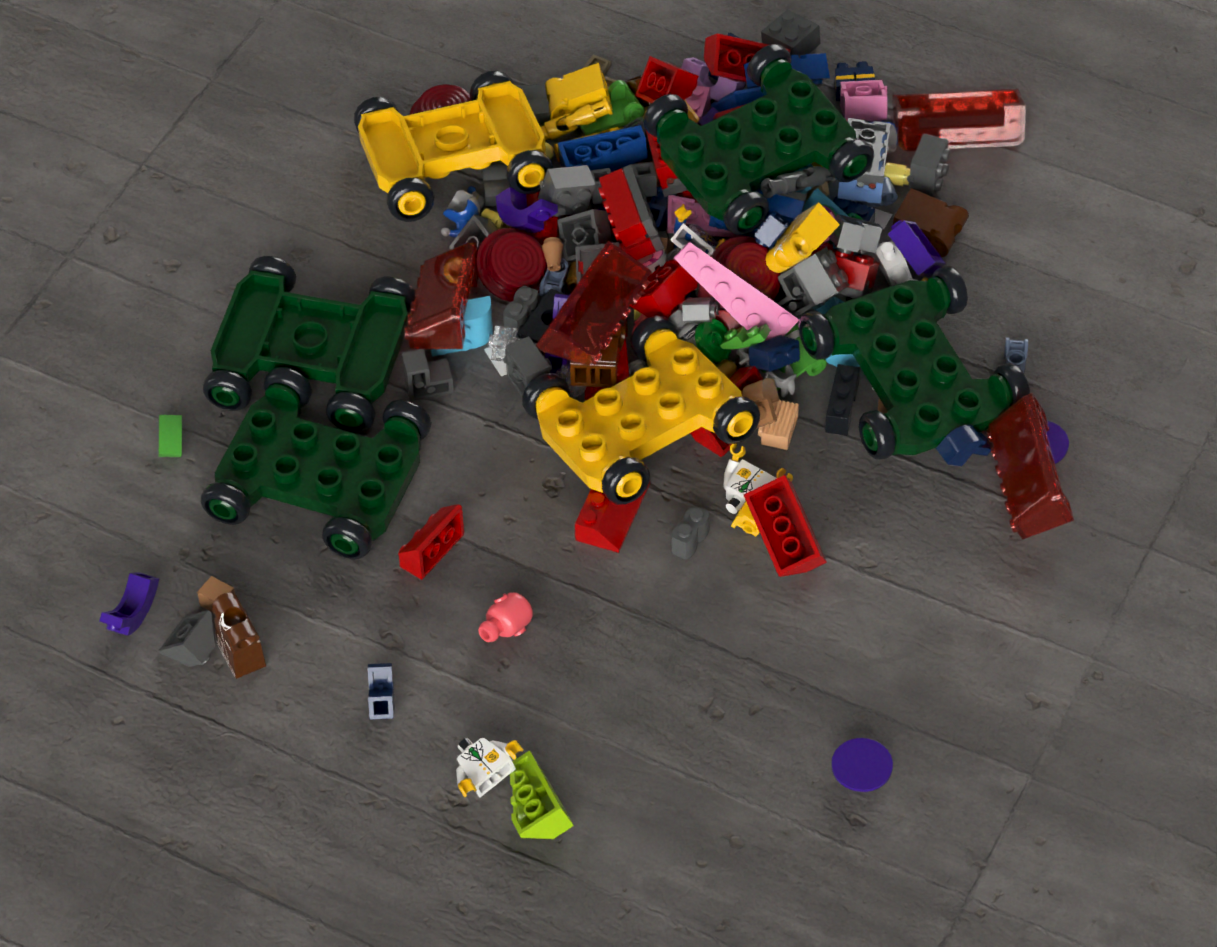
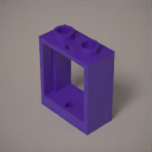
(916, 248)

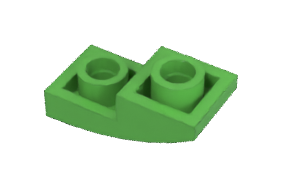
(742, 338)
(170, 435)

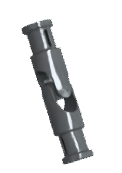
(796, 181)

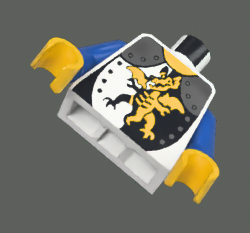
(692, 233)

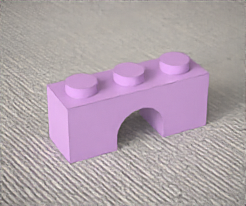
(723, 86)

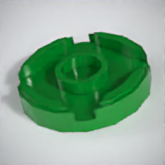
(705, 335)

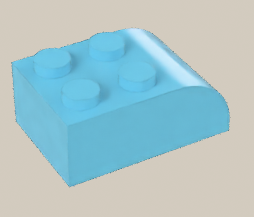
(477, 326)

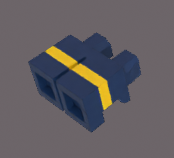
(861, 72)

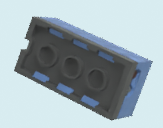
(870, 184)

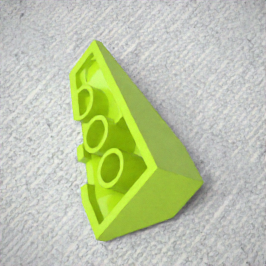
(535, 804)

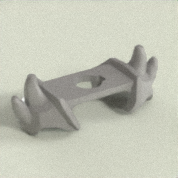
(782, 380)

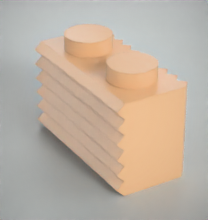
(780, 432)

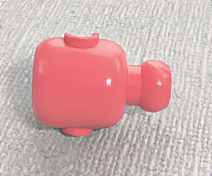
(506, 617)

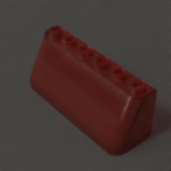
(962, 117)
(442, 299)
(596, 307)
(1028, 469)

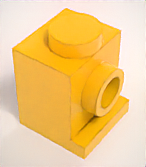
(745, 520)

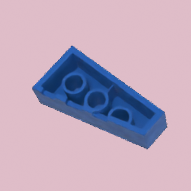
(812, 65)
(605, 150)

